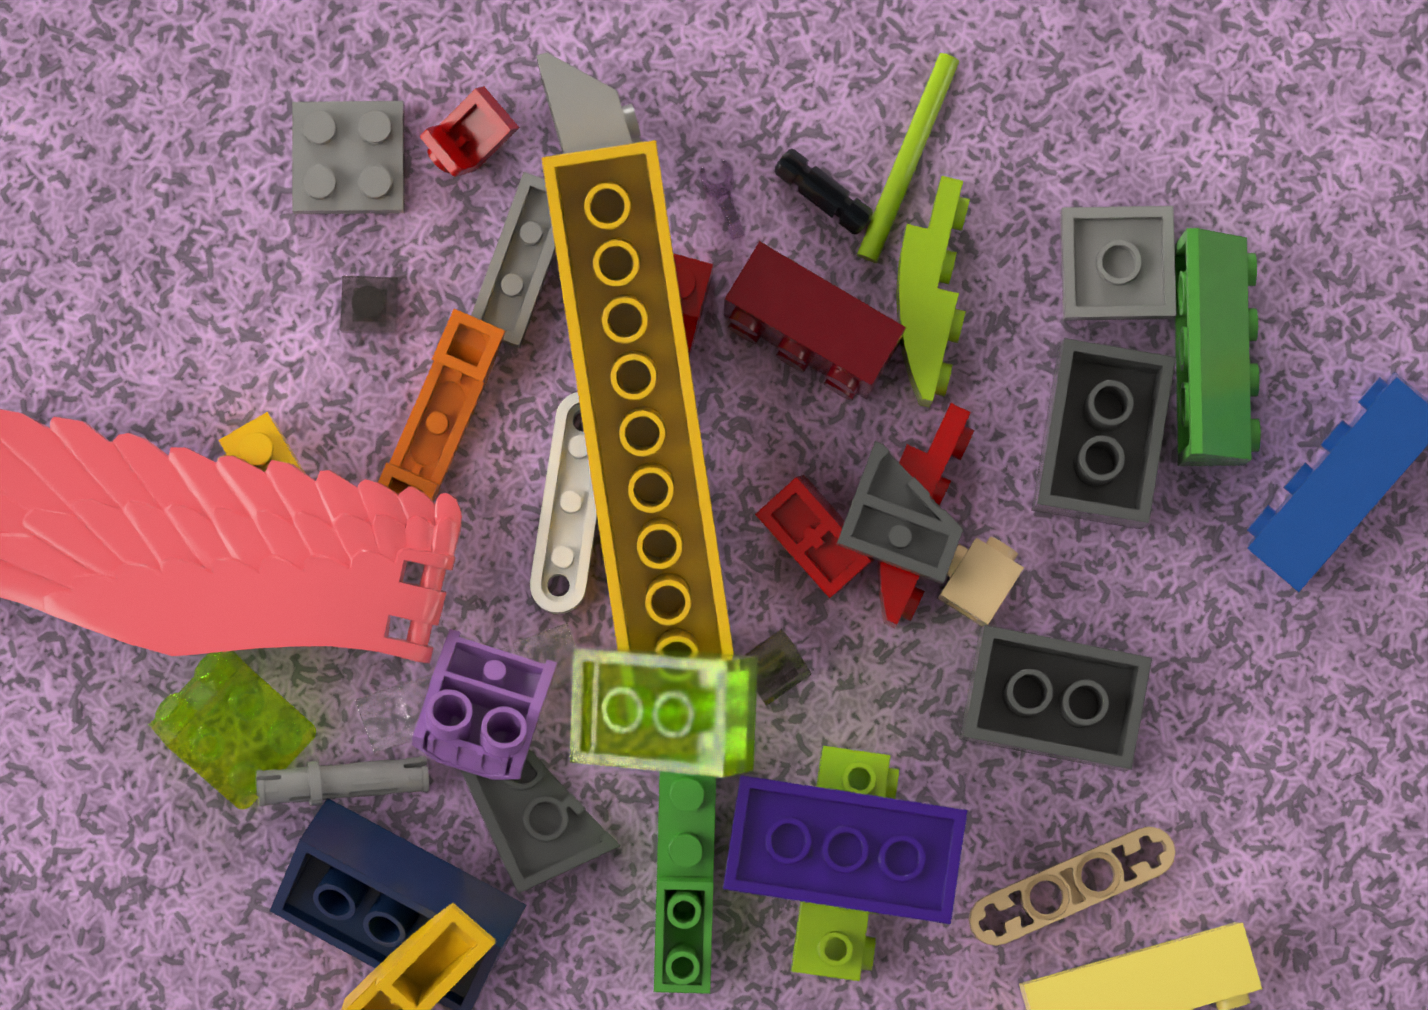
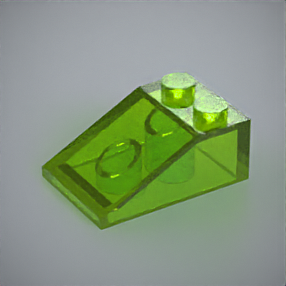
(664, 711)

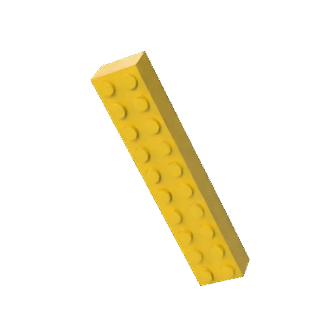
(637, 399)

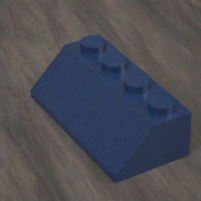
(377, 889)

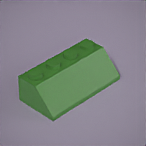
(1213, 350)

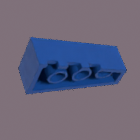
(1344, 483)

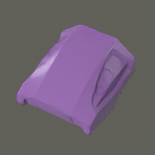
(482, 708)

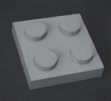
(348, 157)
(1118, 263)

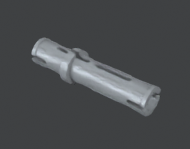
(341, 781)

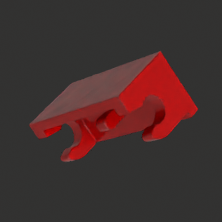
(809, 532)

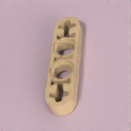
(1073, 890)

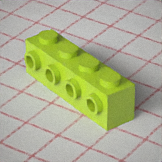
(832, 938)

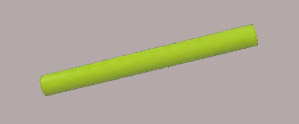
(908, 157)

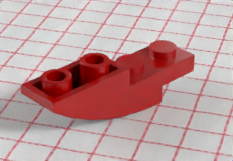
(897, 586)

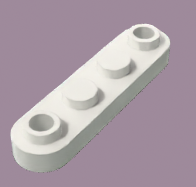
(566, 516)

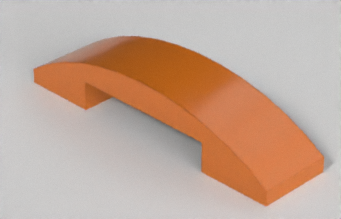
(444, 405)

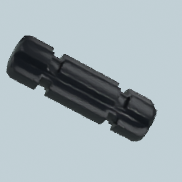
(823, 191)

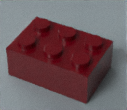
(811, 322)

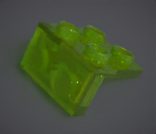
(231, 725)

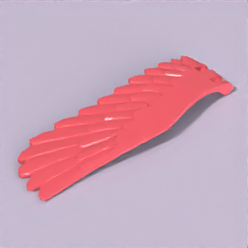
(213, 551)

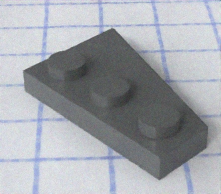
(537, 824)

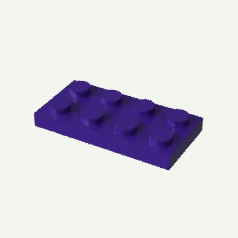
(845, 849)

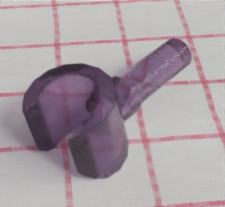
(724, 199)

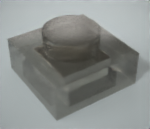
(369, 305)
(778, 666)

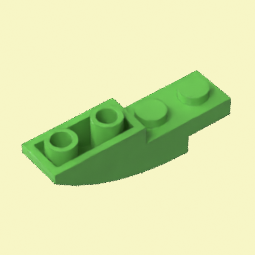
(684, 883)

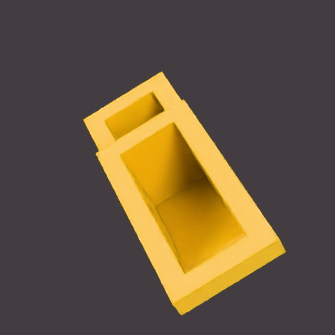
(423, 965)

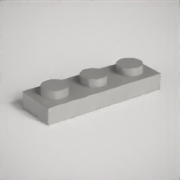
(518, 263)

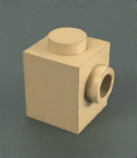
(980, 579)

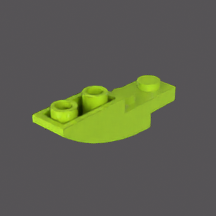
(921, 306)

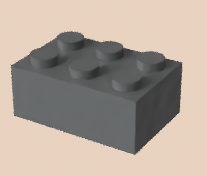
(1103, 433)
(1055, 698)

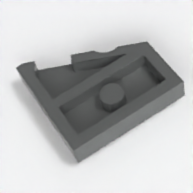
(899, 521)

